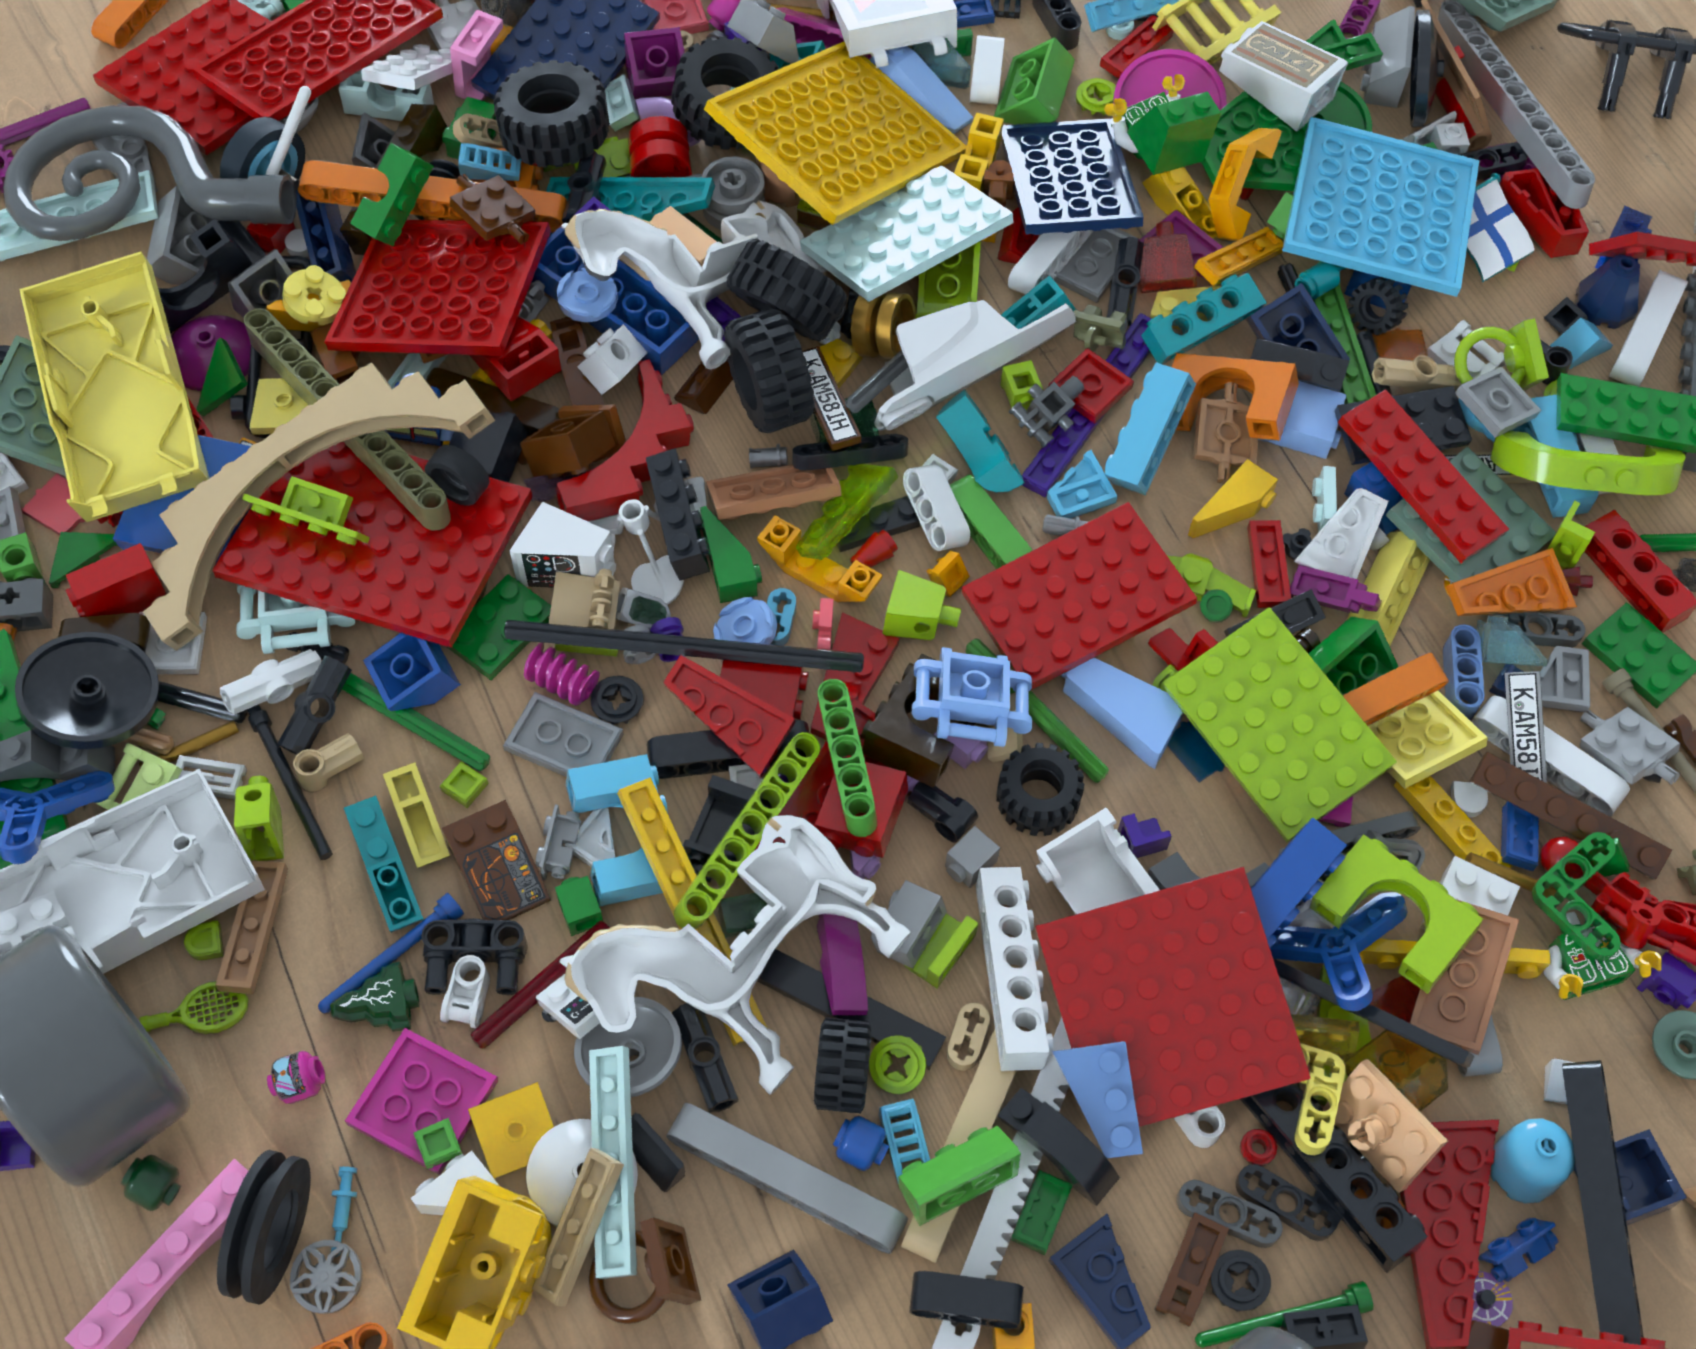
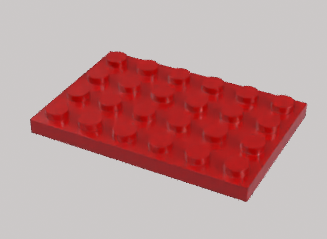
(1079, 595)

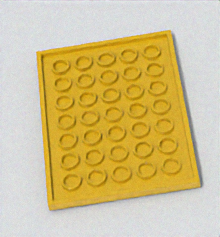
(836, 131)

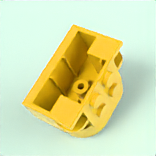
(478, 1267)

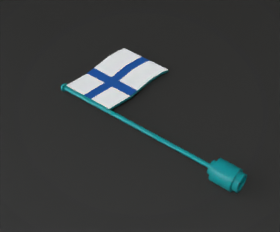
(1494, 241)

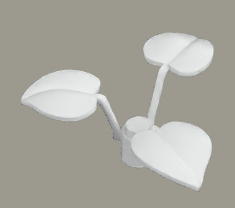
(657, 576)

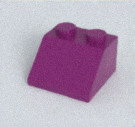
(652, 61)

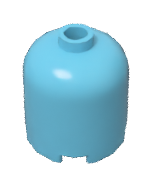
(1527, 1168)

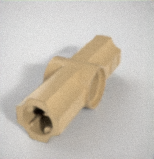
(1414, 375)

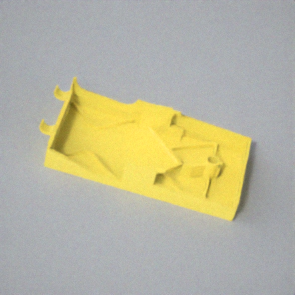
(113, 387)

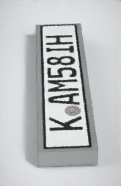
(1526, 722)

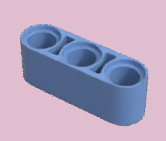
(1465, 659)

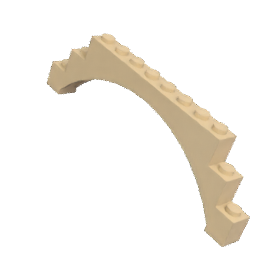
(215, 506)

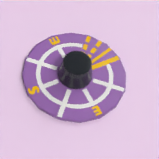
(1491, 1300)

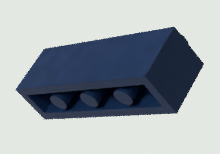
(323, 238)

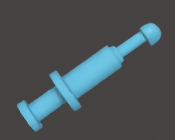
(343, 1202)

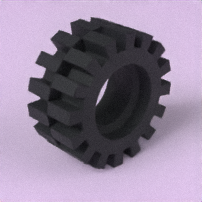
(1391, 299)

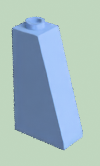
(1125, 706)

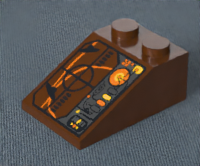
(496, 863)

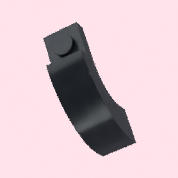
(1062, 1144)

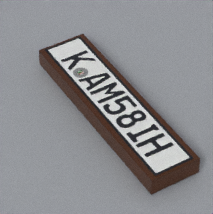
(829, 403)

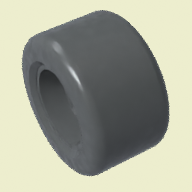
(77, 1061)

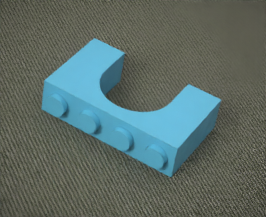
(597, 788)

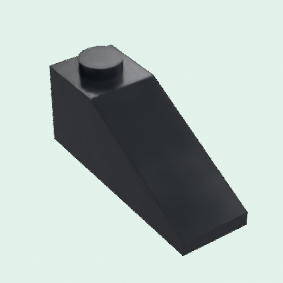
(1311, 366)

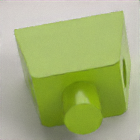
(917, 608)
(256, 807)

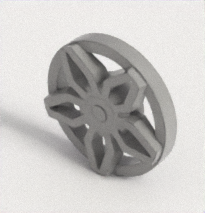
(326, 1276)

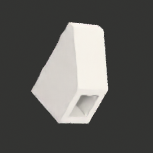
(434, 1194)

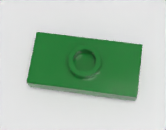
(1041, 1212)

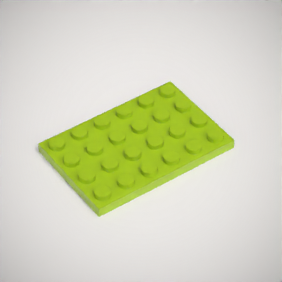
(1278, 724)

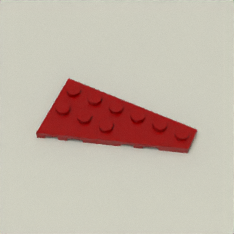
(1452, 1205)

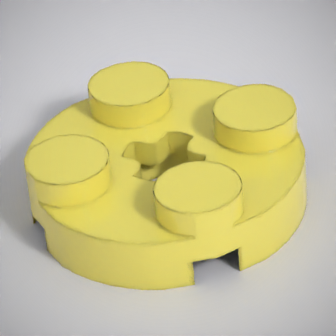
(313, 281)

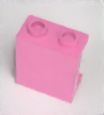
(472, 51)

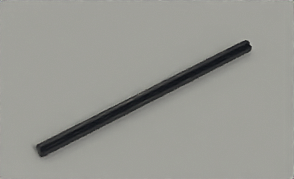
(684, 646)

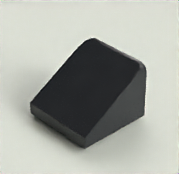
(1564, 315)

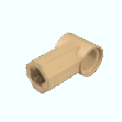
(327, 761)

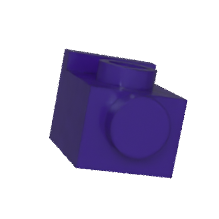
(1673, 984)

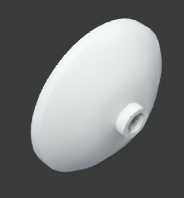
(554, 1166)

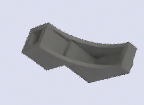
(34, 757)

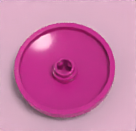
(1145, 77)

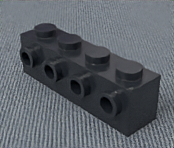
(677, 514)

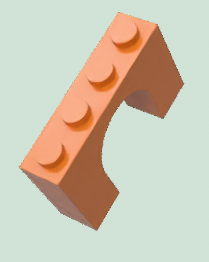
(1269, 382)

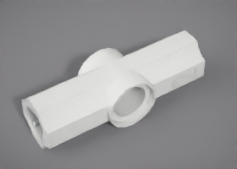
(270, 682)

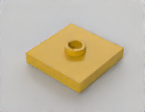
(511, 1128)

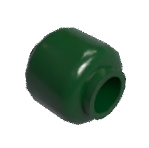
(151, 1182)

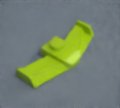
(1203, 577)

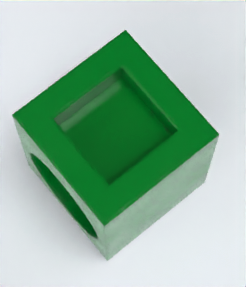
(578, 904)

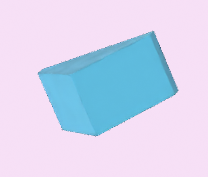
(1583, 341)

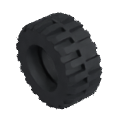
(712, 64)
(552, 113)
(779, 280)
(769, 370)

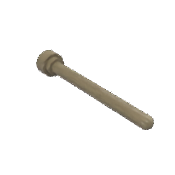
(1621, 685)

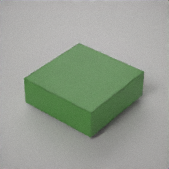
(437, 1143)

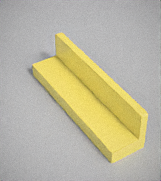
(1395, 579)

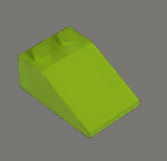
(950, 281)

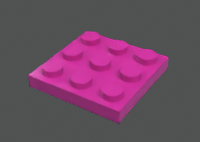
(417, 1089)

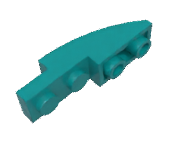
(383, 864)

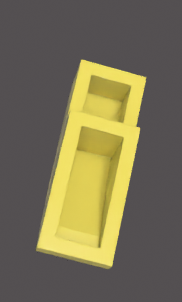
(416, 815)

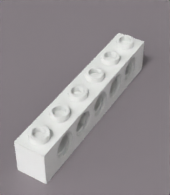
(1015, 1047)

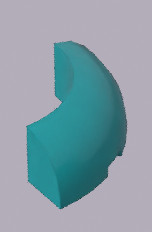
(983, 453)

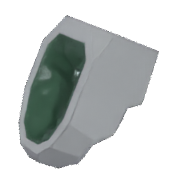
(640, 608)

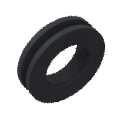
(263, 1227)

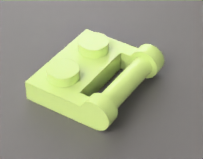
(151, 775)

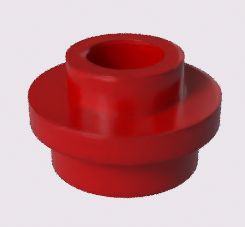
(1266, 1140)

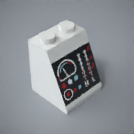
(560, 543)

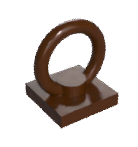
(668, 1267)

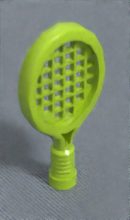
(165, 1019)

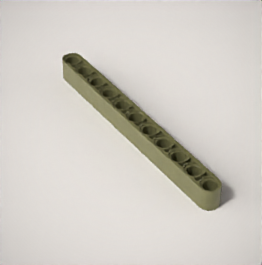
(375, 449)

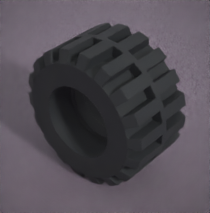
(1044, 765)
(842, 1065)

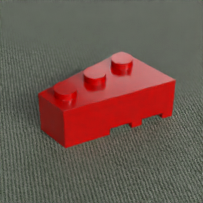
(1547, 220)

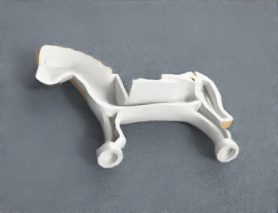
(607, 236)
(795, 880)

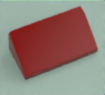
(1015, 241)

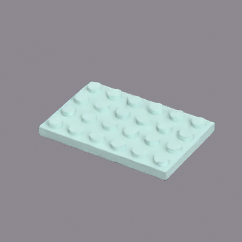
(906, 233)

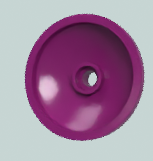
(196, 343)

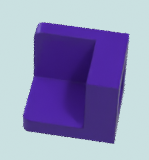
(1143, 836)
(14, 1150)

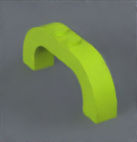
(1652, 474)

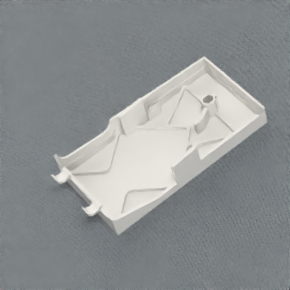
(139, 871)

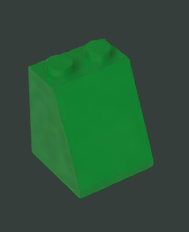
(1176, 132)

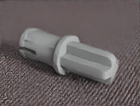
(1060, 525)

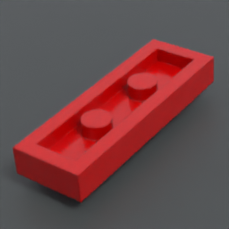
(1136, 44)
(1268, 562)

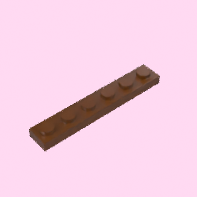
(1567, 812)

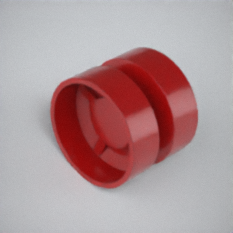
(659, 148)

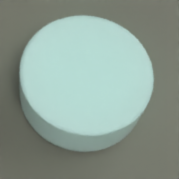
(1120, 31)

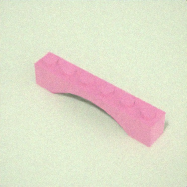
(126, 1306)

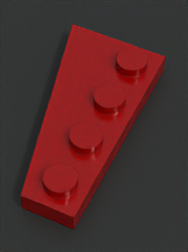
(1648, 247)
(877, 650)
(734, 715)

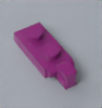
(1334, 590)

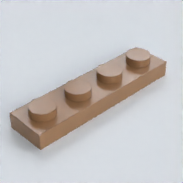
(252, 931)

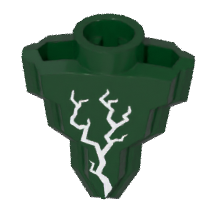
(380, 1001)

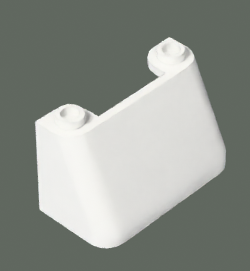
(1093, 865)

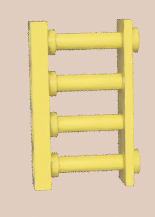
(1169, 15)

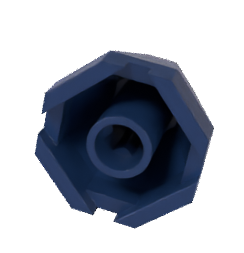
(1611, 292)

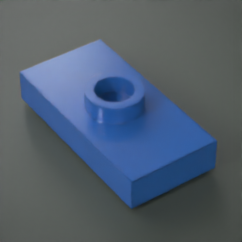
(1519, 837)

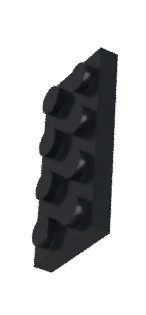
(1433, 410)

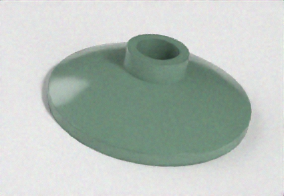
(1668, 1033)

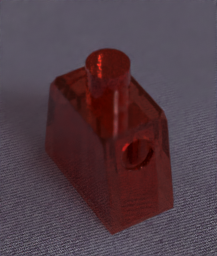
(1167, 261)

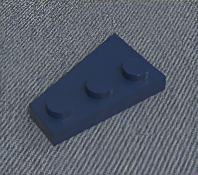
(1100, 1280)

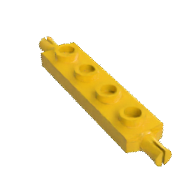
(1449, 820)

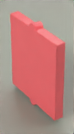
(51, 506)

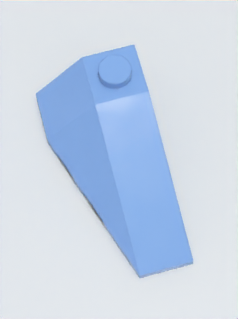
(925, 88)

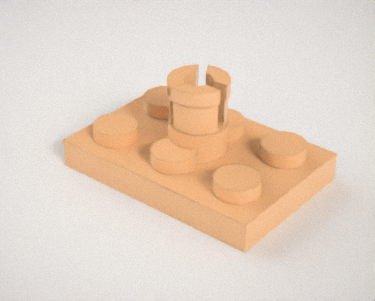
(1386, 1126)

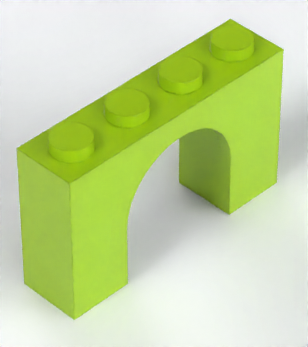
(1374, 869)

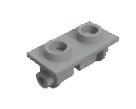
(553, 855)

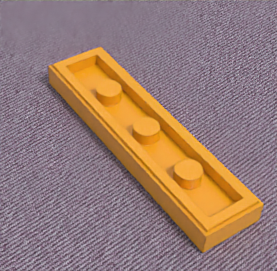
(1239, 256)

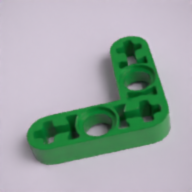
(1566, 889)

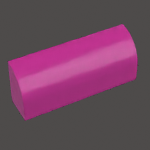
(814, 28)

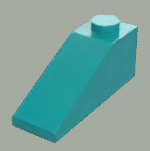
(1037, 303)

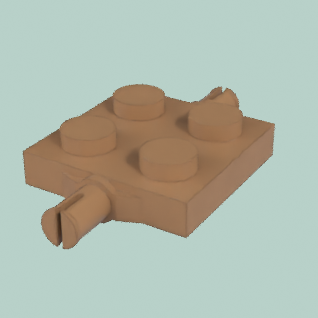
(1223, 433)

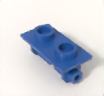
(1531, 1238)

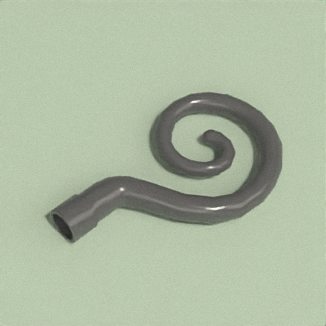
(253, 199)

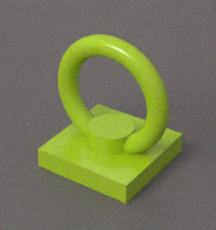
(1521, 354)

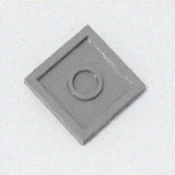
(1498, 401)

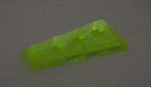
(859, 493)

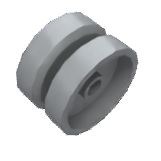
(736, 188)

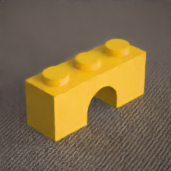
(981, 149)

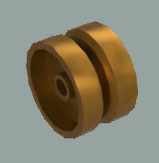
(876, 324)

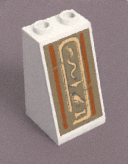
(1283, 72)

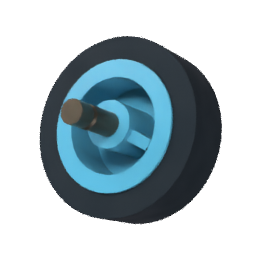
(253, 148)

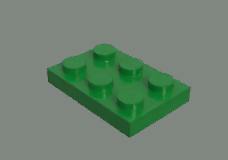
(482, 636)
(1644, 651)

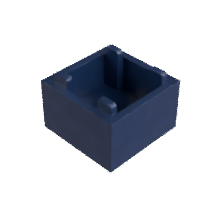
(1645, 1177)

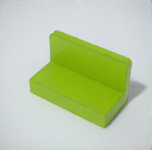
(1570, 539)
(944, 949)

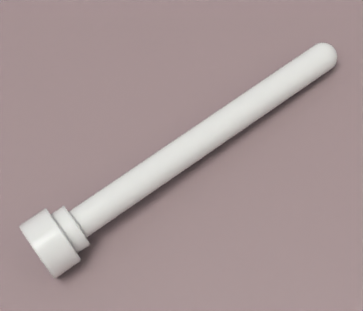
(289, 131)

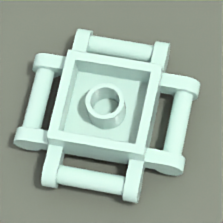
(282, 614)

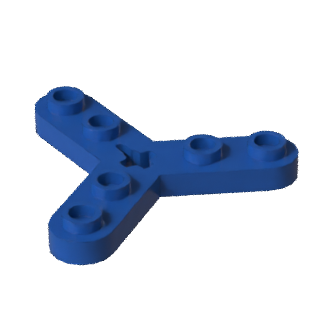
(27, 813)
(1341, 947)

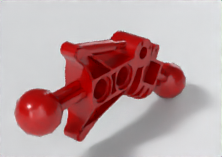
(1631, 908)

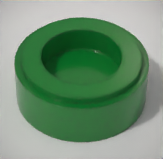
(1216, 605)

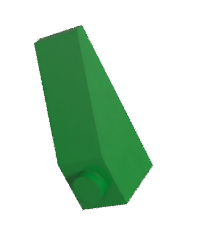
(730, 561)

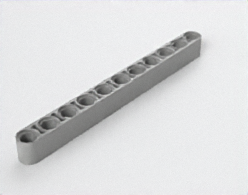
(1518, 107)

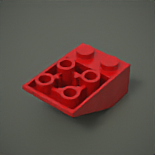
(525, 362)

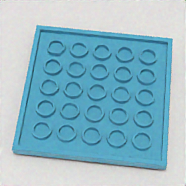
(1382, 206)

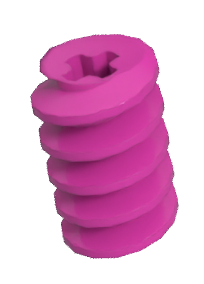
(558, 676)

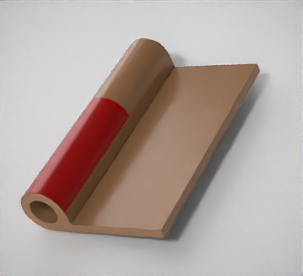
(1458, 91)

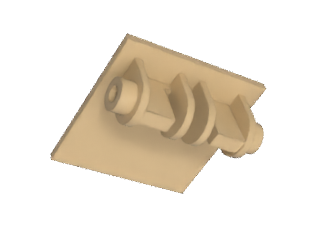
(585, 600)

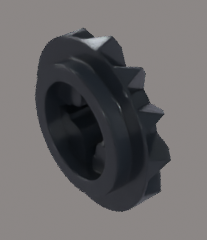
(608, 690)
(1257, 1279)

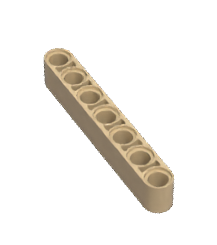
(977, 1111)

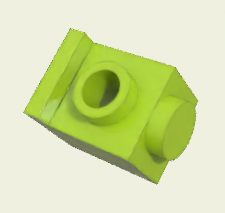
(1017, 380)

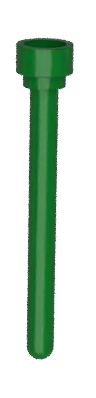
(1355, 1294)

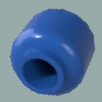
(861, 1143)

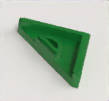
(222, 379)
(77, 551)

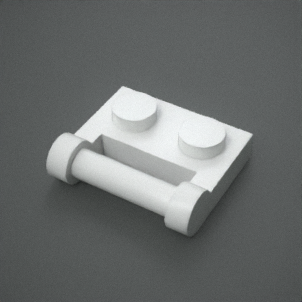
(1444, 351)

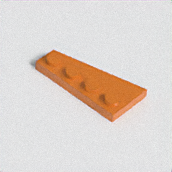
(1516, 587)

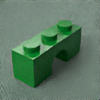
(406, 179)

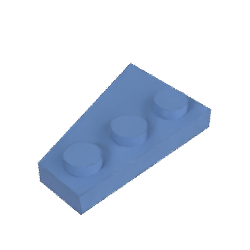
(1105, 1094)

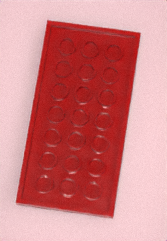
(311, 47)

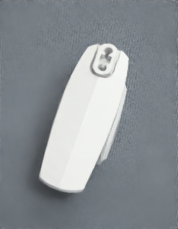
(956, 351)

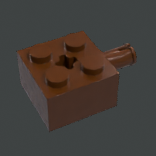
(567, 445)

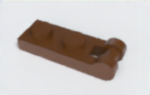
(1192, 1268)

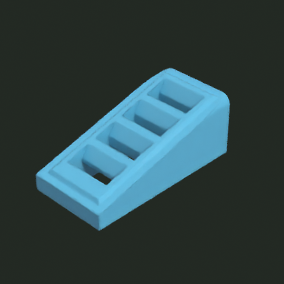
(472, 157)
(898, 1110)

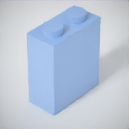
(1312, 421)

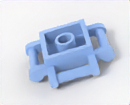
(974, 692)

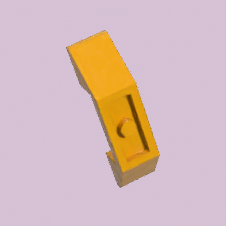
(1228, 218)
(824, 575)

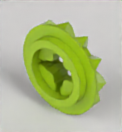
(1104, 90)
(895, 1081)

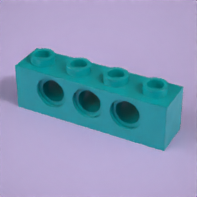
(1240, 292)

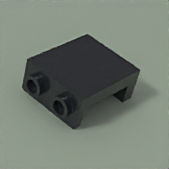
(719, 812)

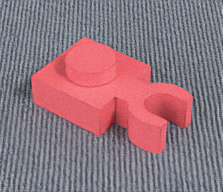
(823, 622)

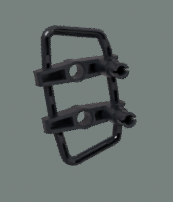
(1621, 39)

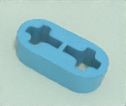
(785, 618)

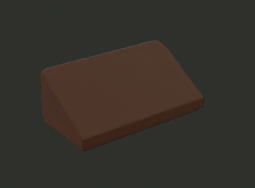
(704, 387)

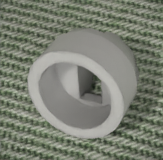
(1379, 540)

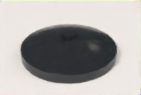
(1424, 68)
(87, 690)

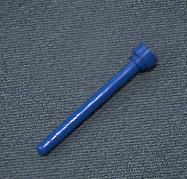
(445, 910)

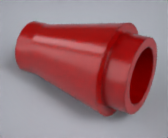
(876, 549)

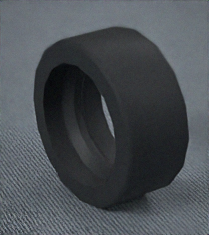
(457, 474)

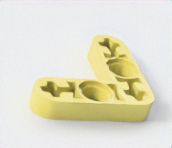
(1323, 1086)

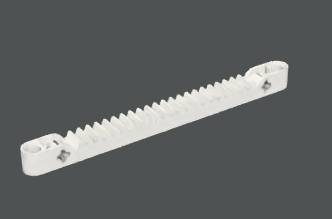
(1007, 1200)

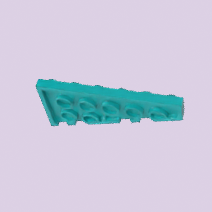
(647, 195)

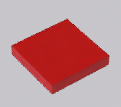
(1102, 384)

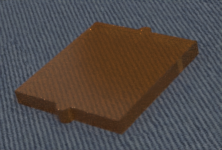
(1401, 344)

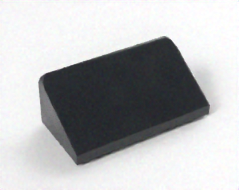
(655, 1155)

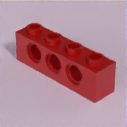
(1638, 572)

